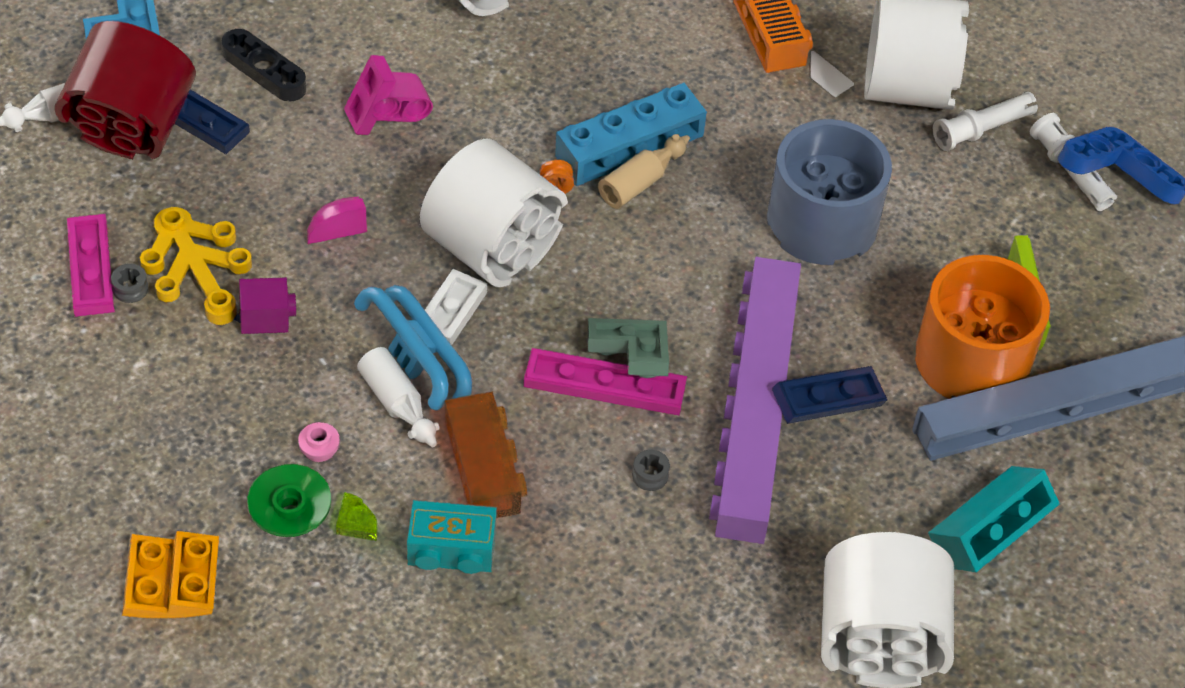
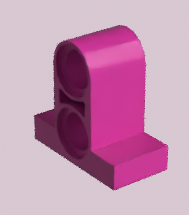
(386, 97)

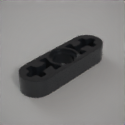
(267, 78)

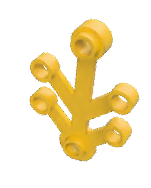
(176, 227)

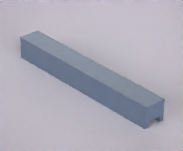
(1051, 399)

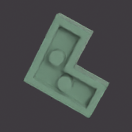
(641, 339)

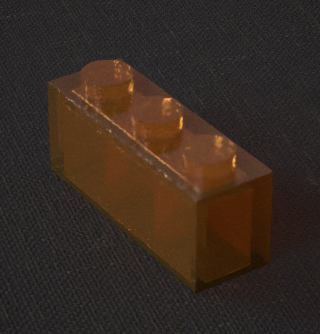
(484, 454)

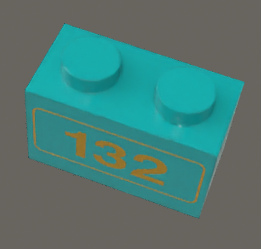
(451, 536)

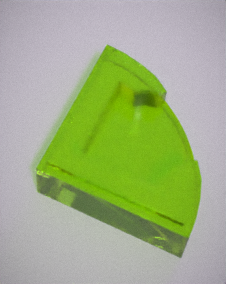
(356, 519)

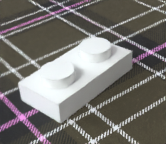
(456, 303)

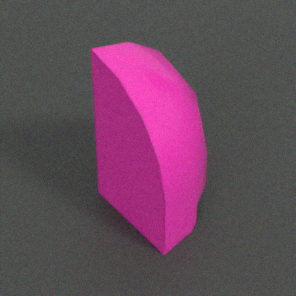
(338, 220)

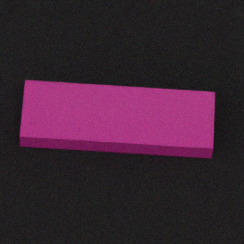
(90, 265)

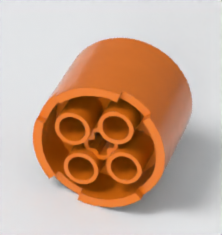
(980, 325)

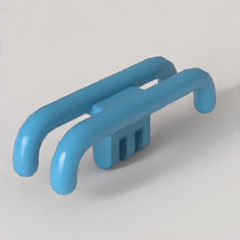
(417, 342)

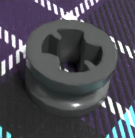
(128, 293)
(643, 461)

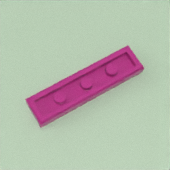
(603, 382)

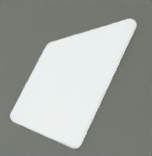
(828, 76)

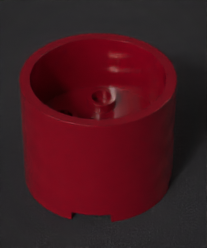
(126, 89)

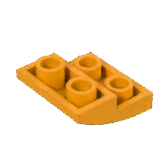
(171, 576)

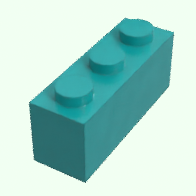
(995, 517)

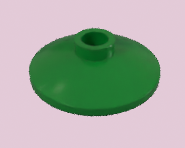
(284, 487)

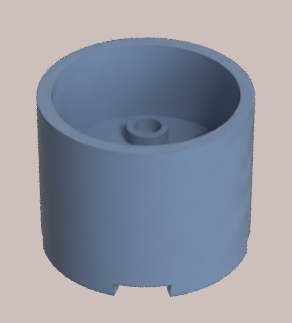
(828, 191)

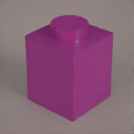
(265, 305)

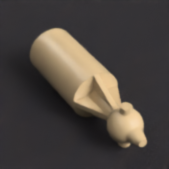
(640, 172)

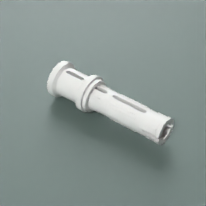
(972, 124)
(1054, 138)

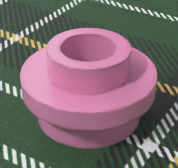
(320, 450)

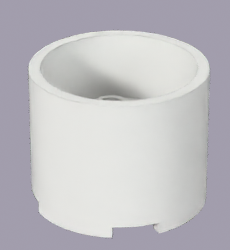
(916, 52)
(492, 211)
(888, 609)

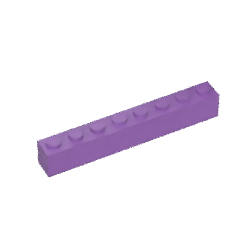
(754, 411)

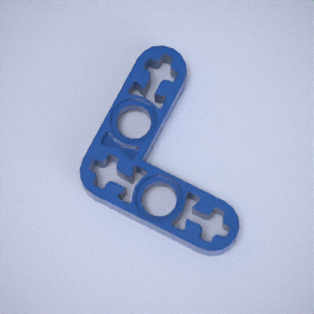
(1116, 147)

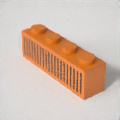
(776, 33)

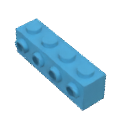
(618, 135)

